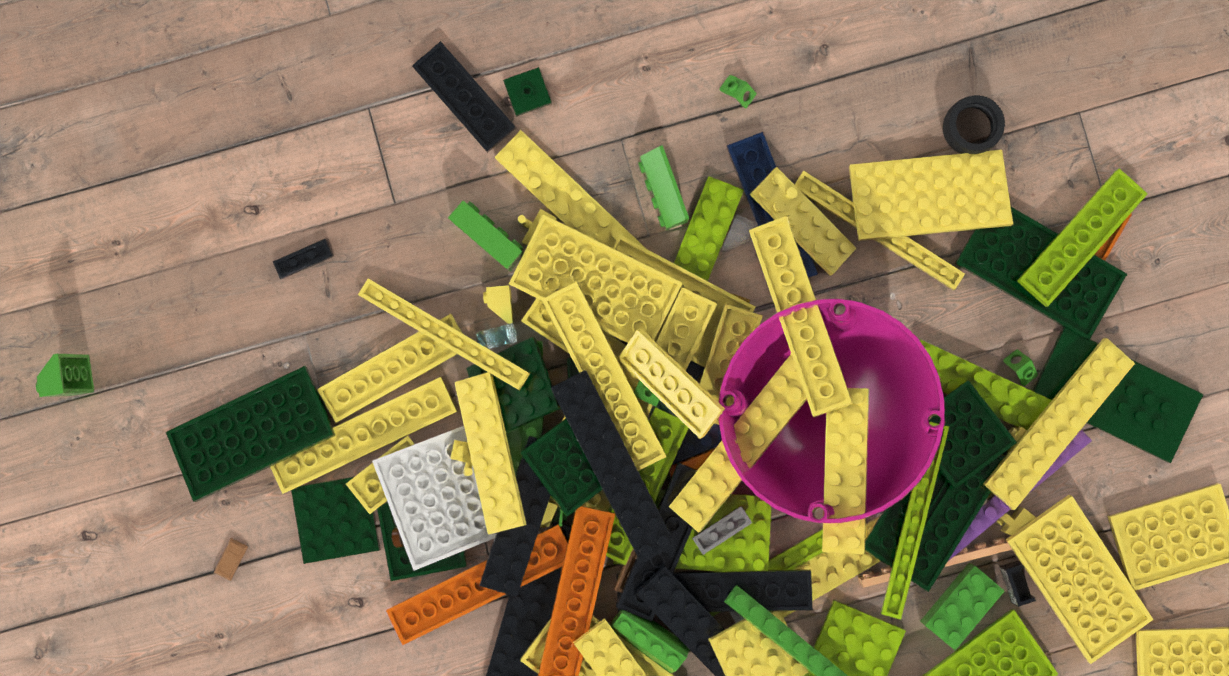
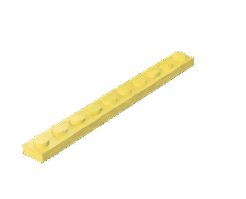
(901, 246)
(444, 334)

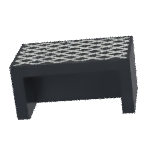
(1016, 583)

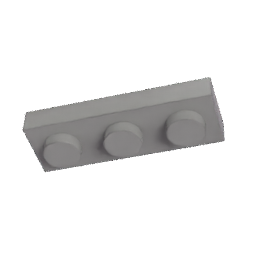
(722, 530)

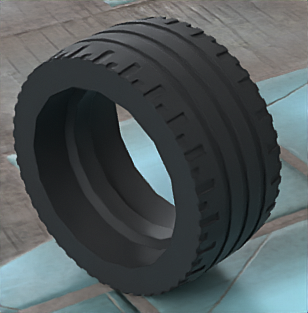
(992, 112)

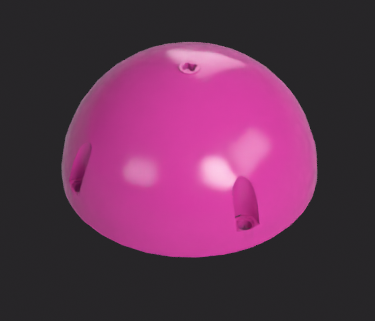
(872, 355)

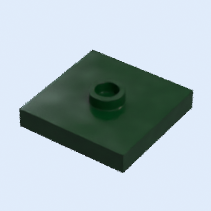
(527, 91)

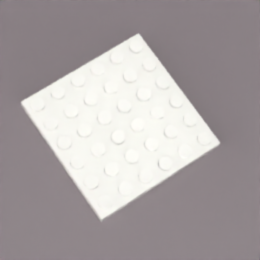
(433, 499)

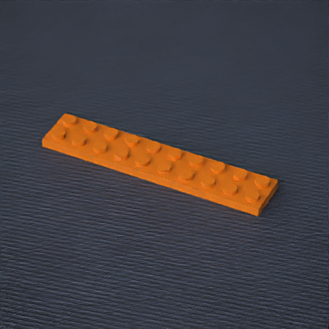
(576, 591)
(463, 594)

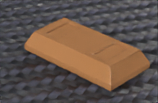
(230, 559)

